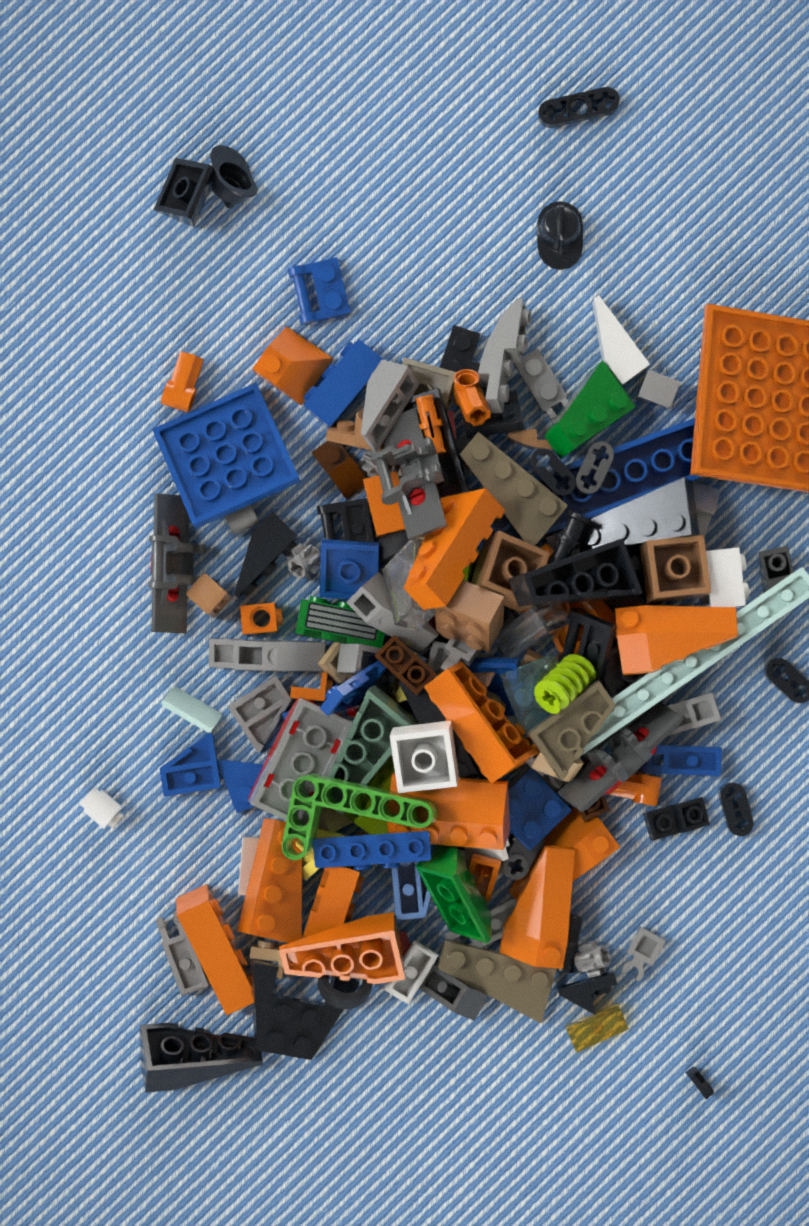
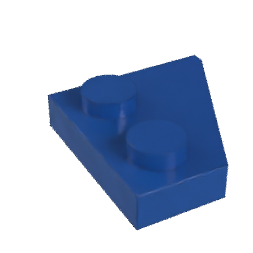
(353, 690)
(192, 769)
(239, 781)

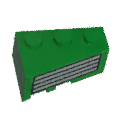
(589, 411)
(335, 623)

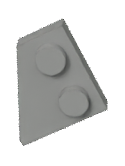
(261, 710)

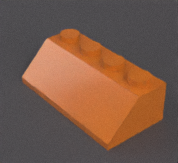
(468, 815)

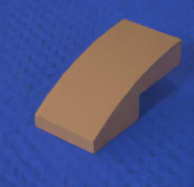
(528, 439)

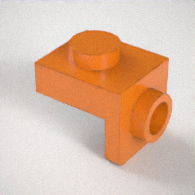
(313, 694)

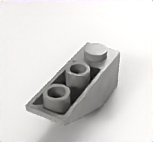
(373, 606)

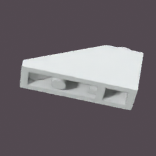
(616, 346)

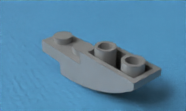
(501, 351)
(266, 654)

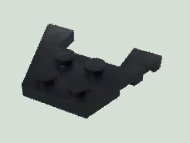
(287, 1023)

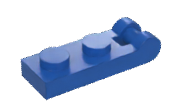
(685, 761)

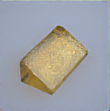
(596, 1028)

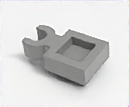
(644, 948)

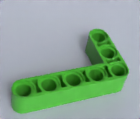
(350, 803)

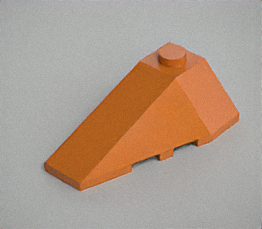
(540, 921)

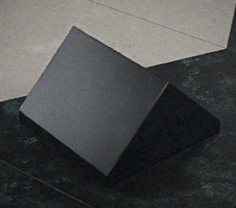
(185, 191)

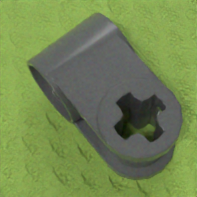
(521, 855)

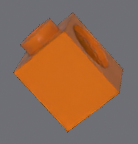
(247, 618)

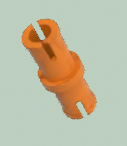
(426, 404)

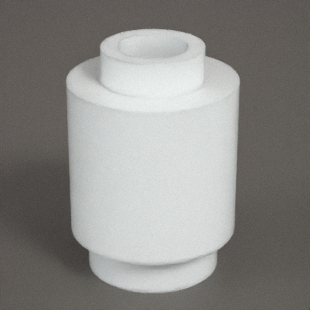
(102, 808)

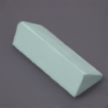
(192, 709)

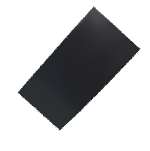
(676, 818)

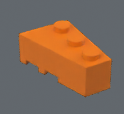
(333, 899)

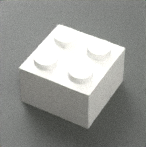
(726, 579)
(424, 756)

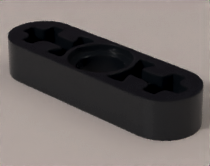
(556, 105)

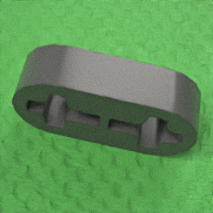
(601, 470)

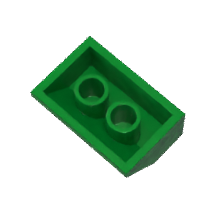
(456, 893)

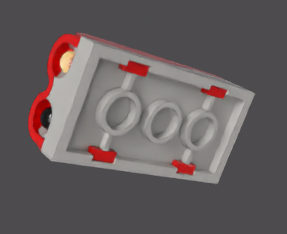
(303, 746)

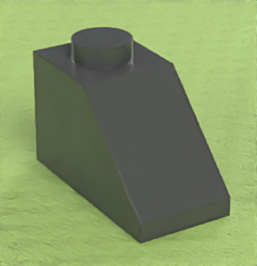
(453, 993)

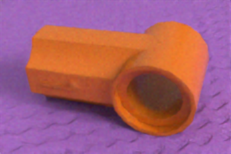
(181, 389)
(470, 397)
(640, 788)

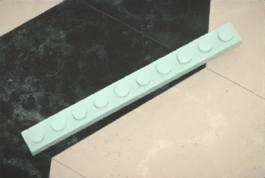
(661, 683)

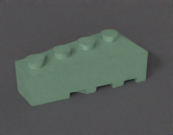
(368, 740)

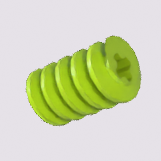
(564, 683)

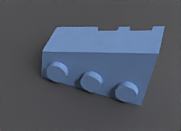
(409, 891)

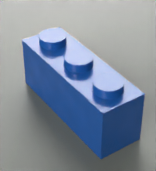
(342, 383)

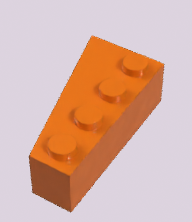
(274, 889)

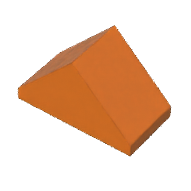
(485, 872)

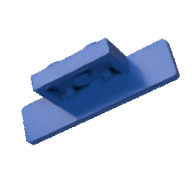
(364, 850)

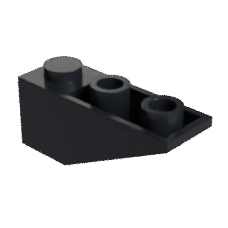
(266, 545)

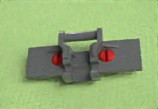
(421, 473)
(171, 564)
(607, 771)

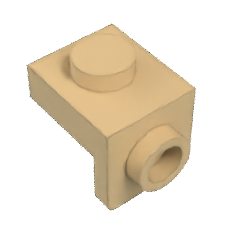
(267, 951)

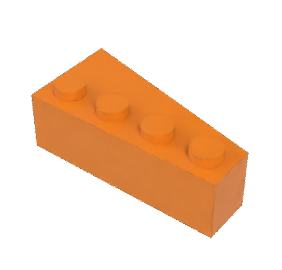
(452, 548)
(480, 722)
(215, 948)

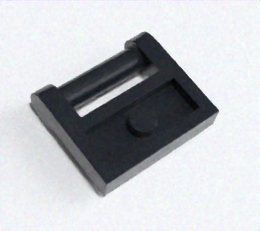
(498, 423)
(354, 518)
(595, 640)

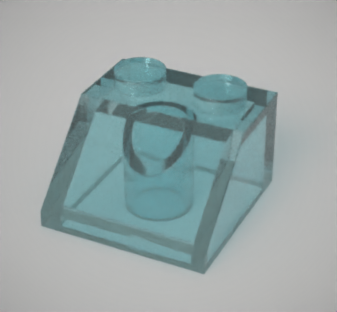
(520, 687)

